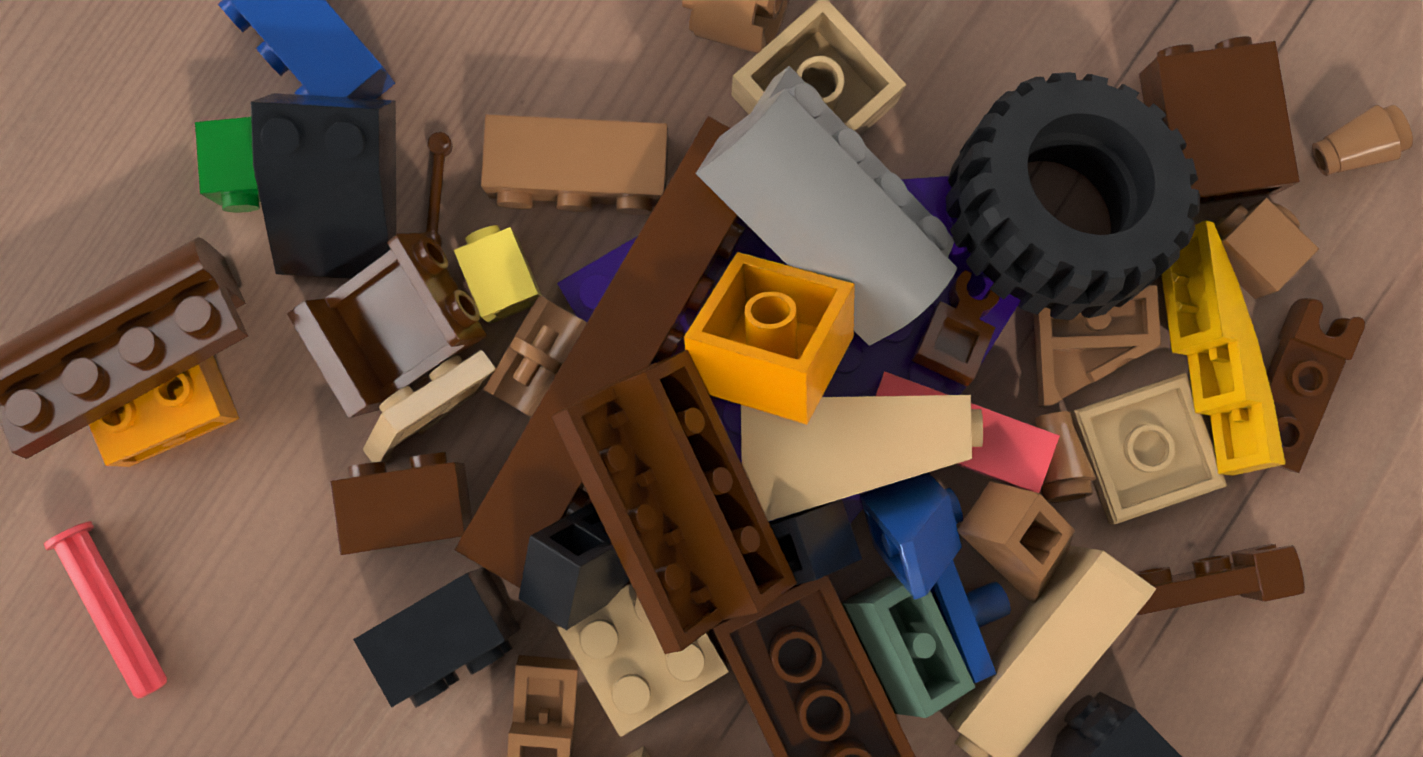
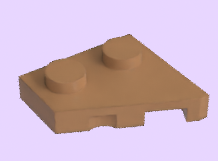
(1090, 348)

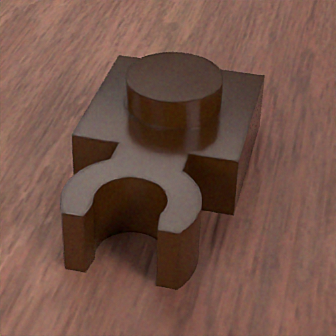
(955, 334)

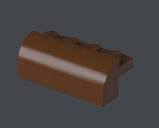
(117, 346)
(675, 500)

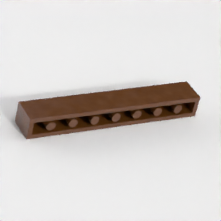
(623, 335)

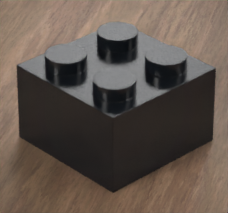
(425, 643)

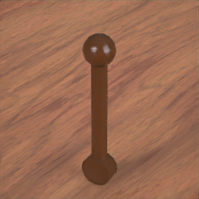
(440, 147)

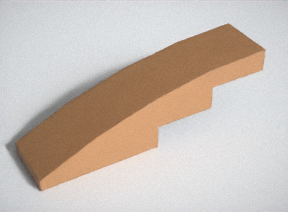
(543, 707)

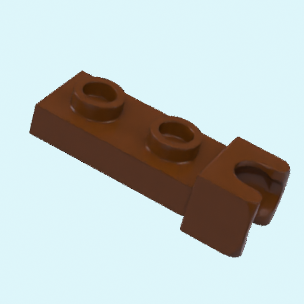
(1307, 374)
(1255, 574)

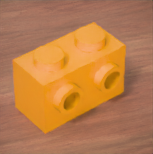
(165, 416)

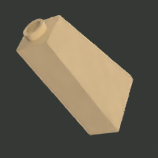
(853, 447)
(1049, 652)

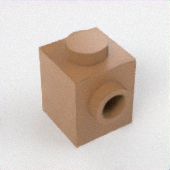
(1264, 246)

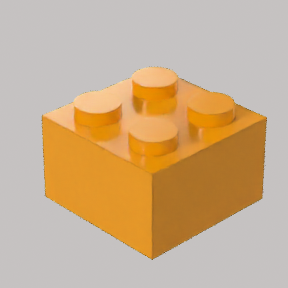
(772, 336)

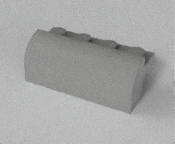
(831, 205)

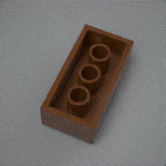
(811, 678)

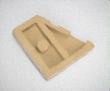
(419, 411)

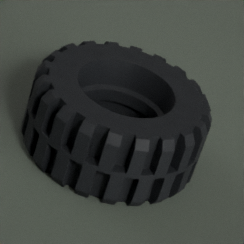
(1117, 148)

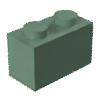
(908, 648)

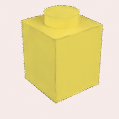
(497, 273)

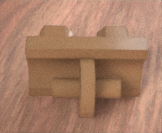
(535, 356)

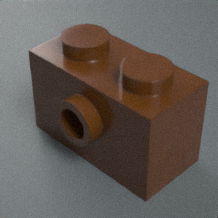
(401, 506)

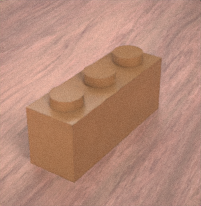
(574, 163)

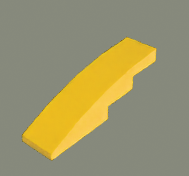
(1223, 355)

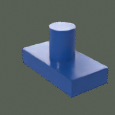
(966, 614)

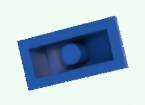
(914, 529)

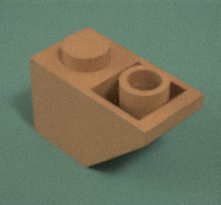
(1018, 536)

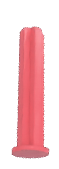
(108, 609)

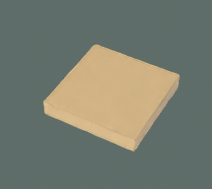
(1147, 449)

